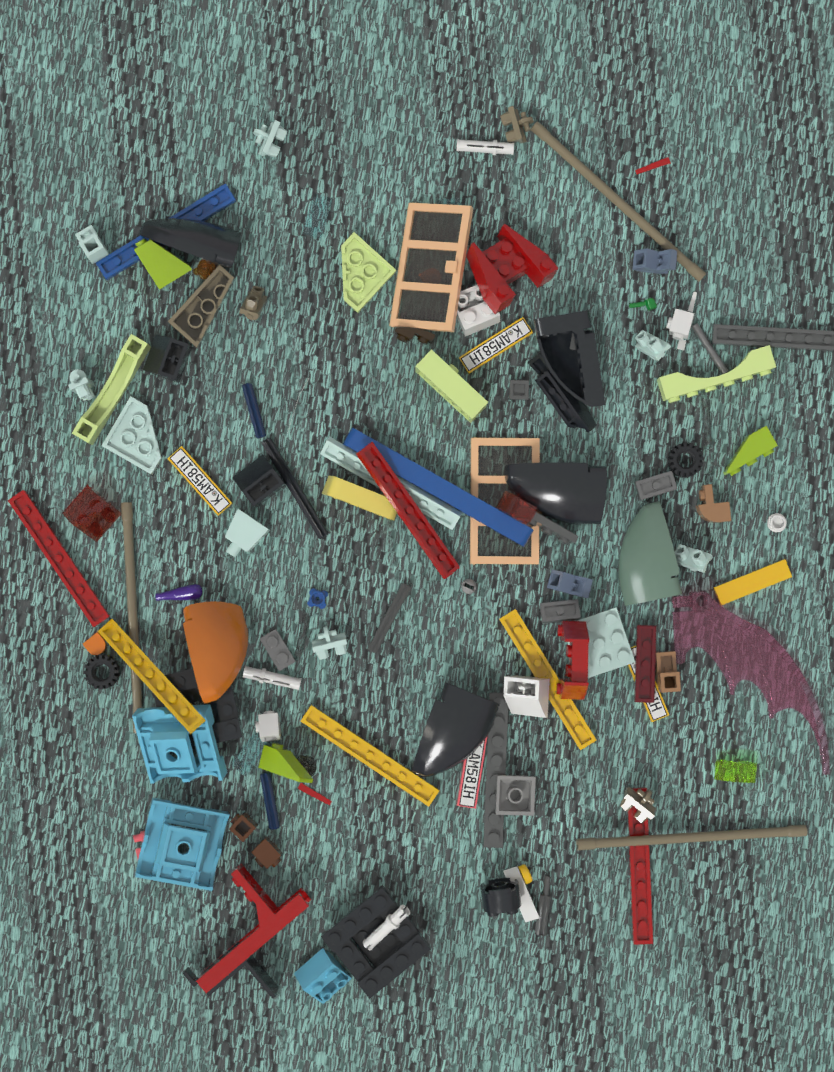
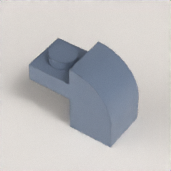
(654, 261)
(570, 584)

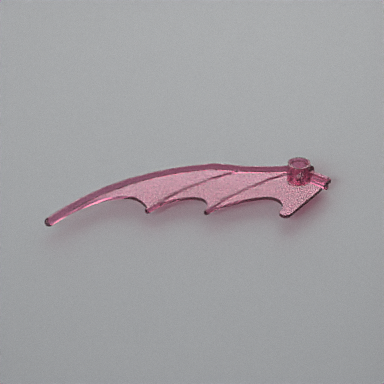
(749, 654)

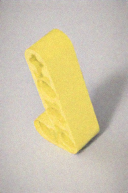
(359, 497)

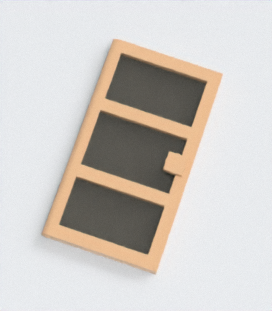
(431, 266)
(488, 484)

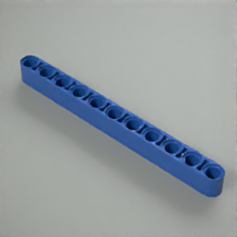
(445, 490)

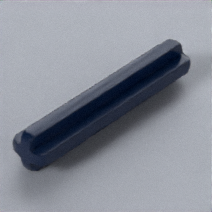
(254, 410)
(269, 799)

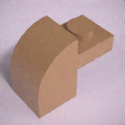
(712, 511)
(666, 672)

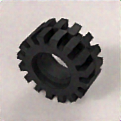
(693, 452)
(91, 666)

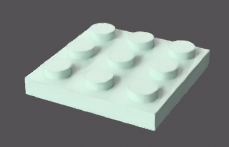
(607, 643)

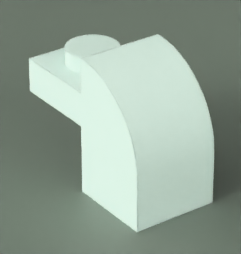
(91, 244)

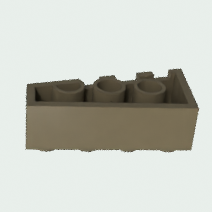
(201, 308)

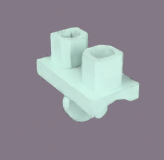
(274, 131)
(651, 345)
(81, 385)
(692, 558)
(329, 640)

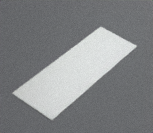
(527, 908)

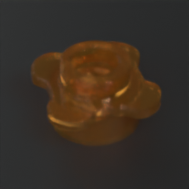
(204, 274)

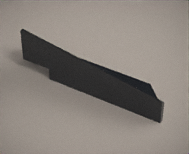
(568, 407)

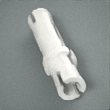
(508, 148)
(271, 677)
(392, 922)

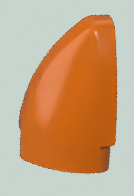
(216, 645)

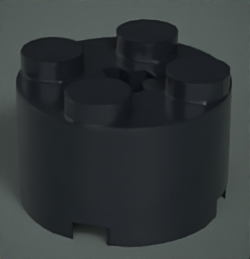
(500, 896)

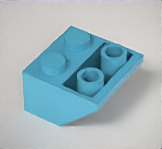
(322, 976)

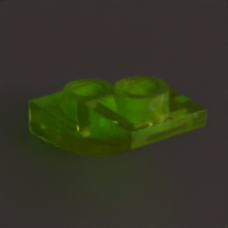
(735, 771)

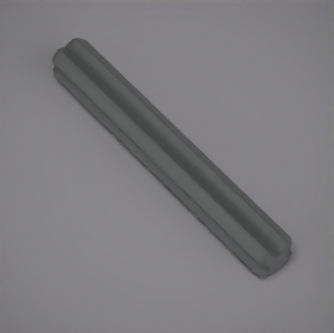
(389, 618)

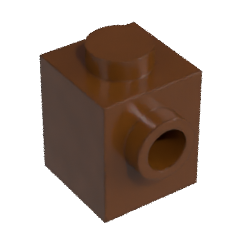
(243, 826)
(267, 853)

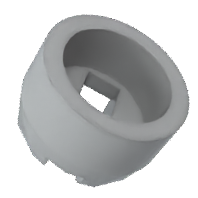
(471, 582)

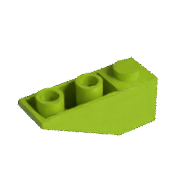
(752, 447)

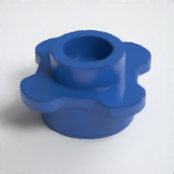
(322, 596)

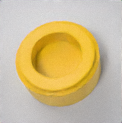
(527, 878)

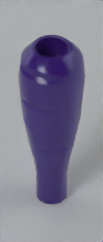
(188, 592)

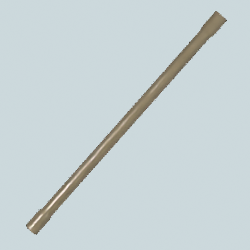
(691, 267)
(127, 518)
(593, 843)

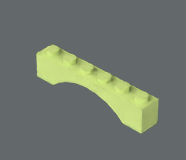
(678, 384)
(99, 412)

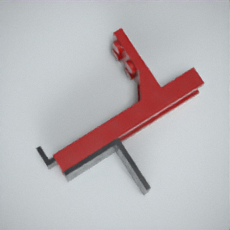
(271, 921)

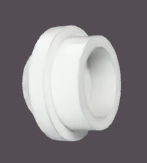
(776, 522)

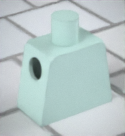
(244, 533)

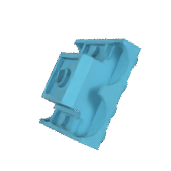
(162, 733)
(159, 851)

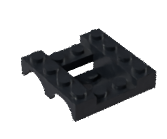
(224, 710)
(389, 956)

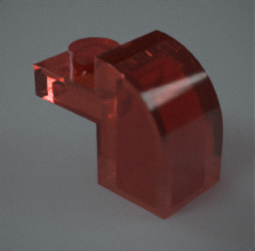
(516, 508)

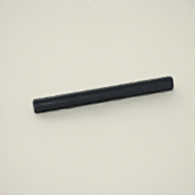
(295, 488)

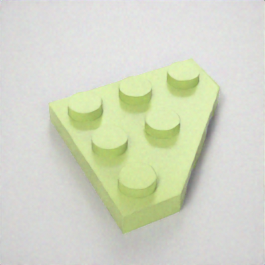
(362, 272)

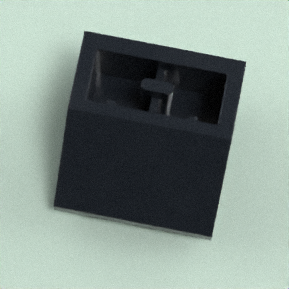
(167, 358)
(259, 481)

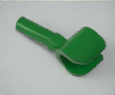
(649, 303)

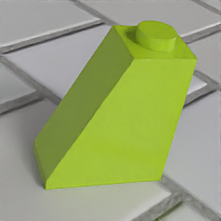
(160, 263)

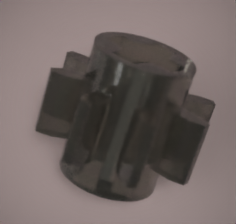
(308, 764)

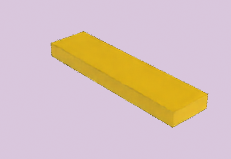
(752, 582)

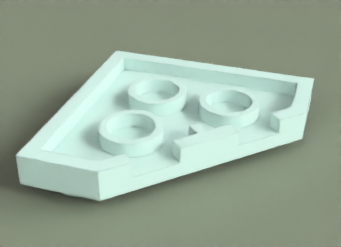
(135, 437)

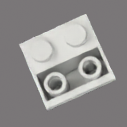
(474, 312)
(527, 695)

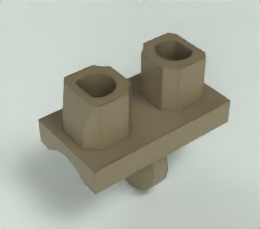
(513, 117)
(253, 303)
(641, 801)

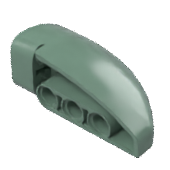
(648, 558)

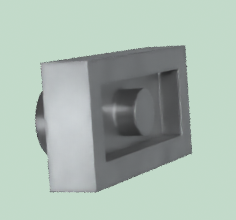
(655, 485)
(560, 611)
(277, 650)

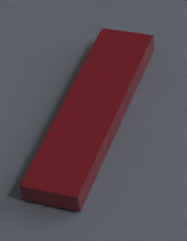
(645, 663)

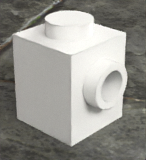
(680, 324)
(268, 726)

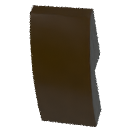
(407, 334)

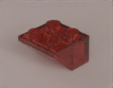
(91, 513)

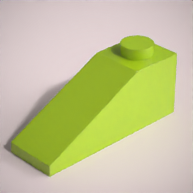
(283, 763)

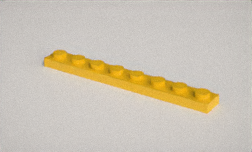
(542, 669)
(151, 676)
(370, 755)

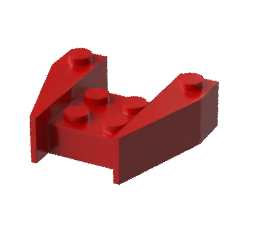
(506, 263)
(577, 669)

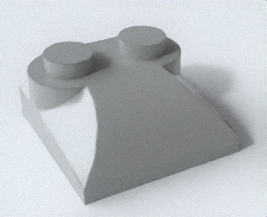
(515, 795)

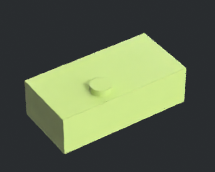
(451, 385)

